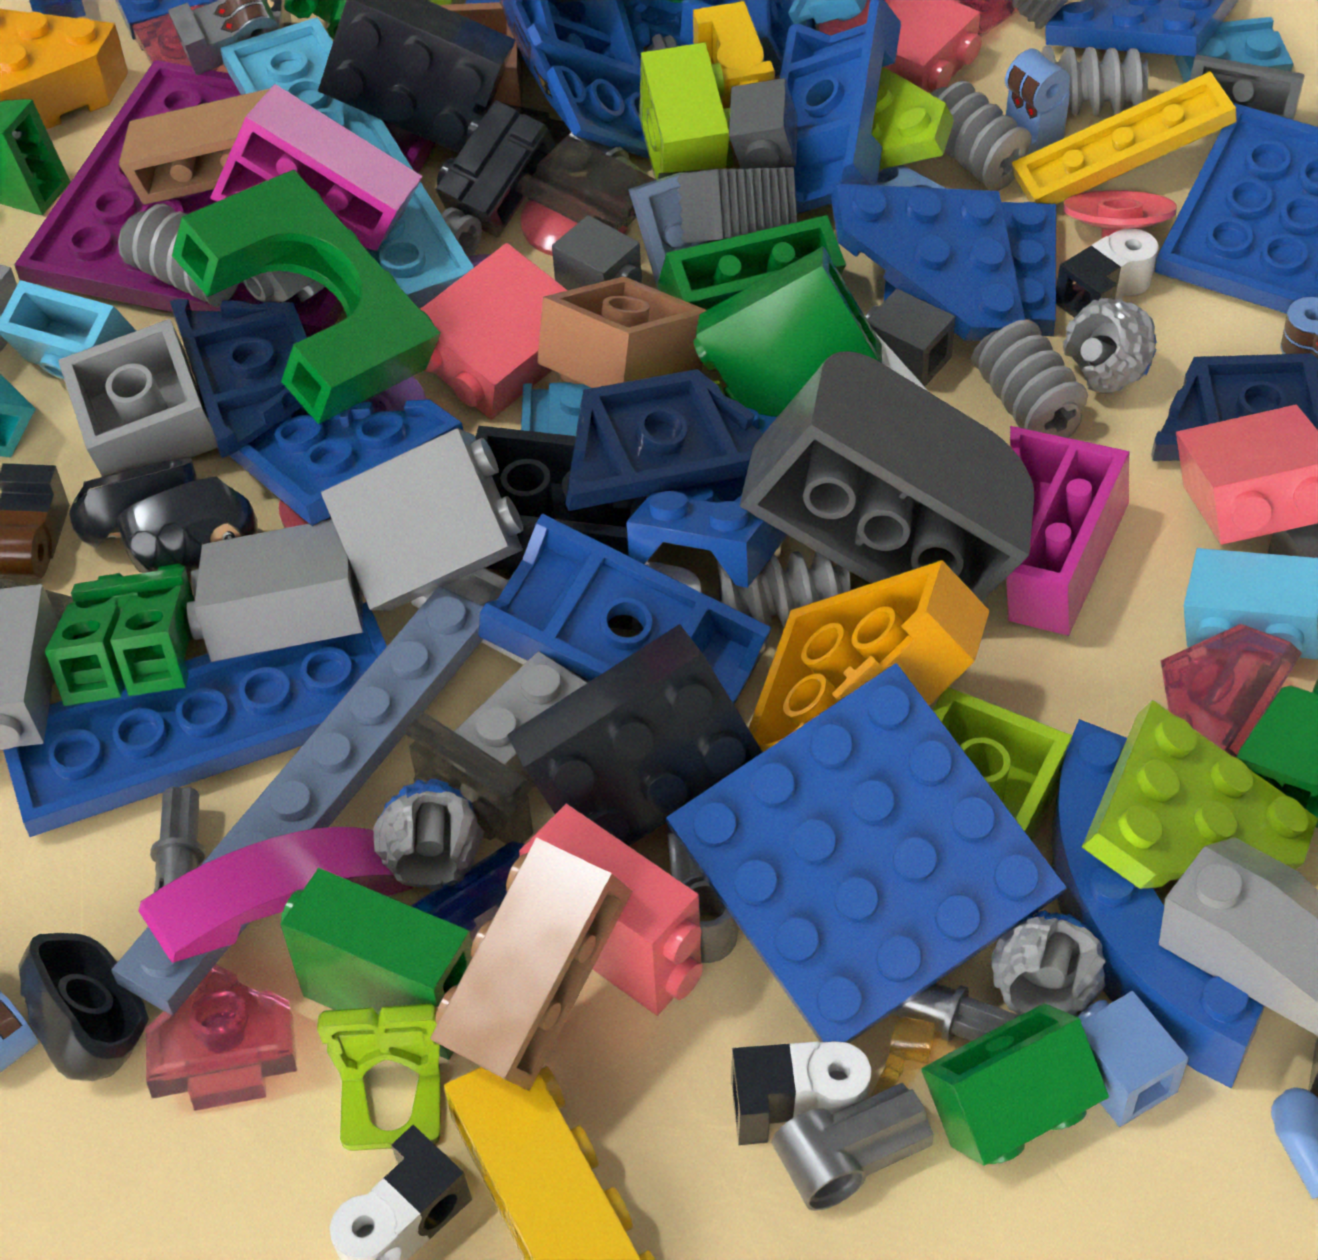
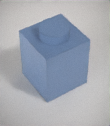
(1133, 1056)

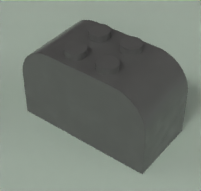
(891, 479)

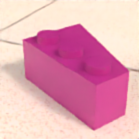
(350, 174)
(1076, 512)

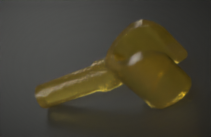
(910, 1041)

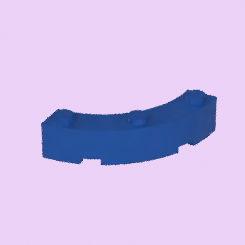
(1199, 1011)

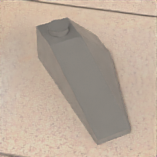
(1249, 925)

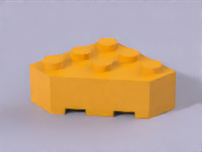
(59, 62)
(838, 644)

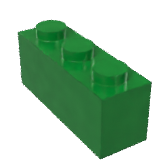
(728, 266)

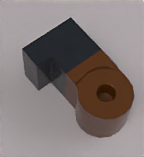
(30, 518)

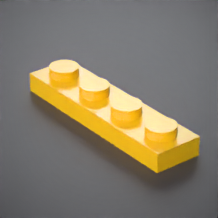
(1125, 141)

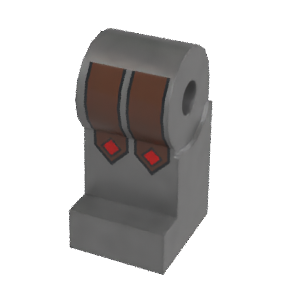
(217, 26)

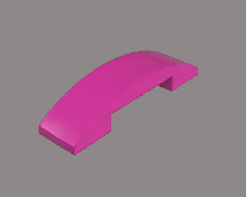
(254, 882)

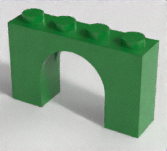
(293, 230)

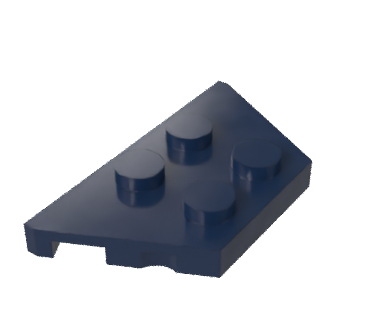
(240, 365)
(1238, 387)
(657, 439)

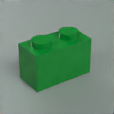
(1015, 1084)

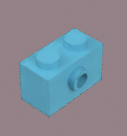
(56, 324)
(1253, 590)

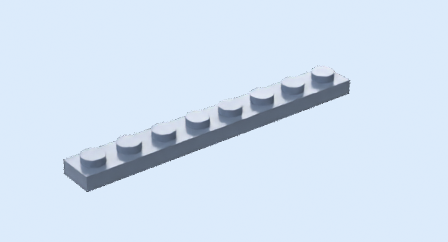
(327, 768)

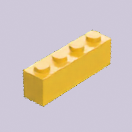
(539, 1169)

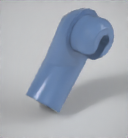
(1297, 1129)

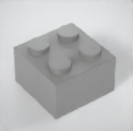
(137, 400)

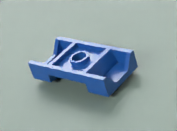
(835, 102)
(708, 520)
(576, 584)

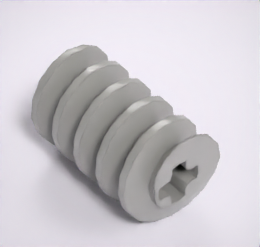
(1103, 80)
(983, 136)
(148, 244)
(1031, 379)
(780, 591)

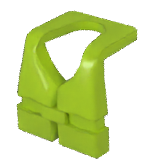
(361, 1040)

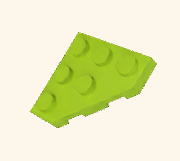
(908, 122)
(1185, 793)

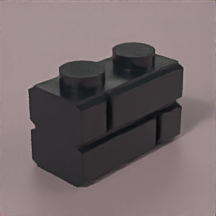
(492, 164)

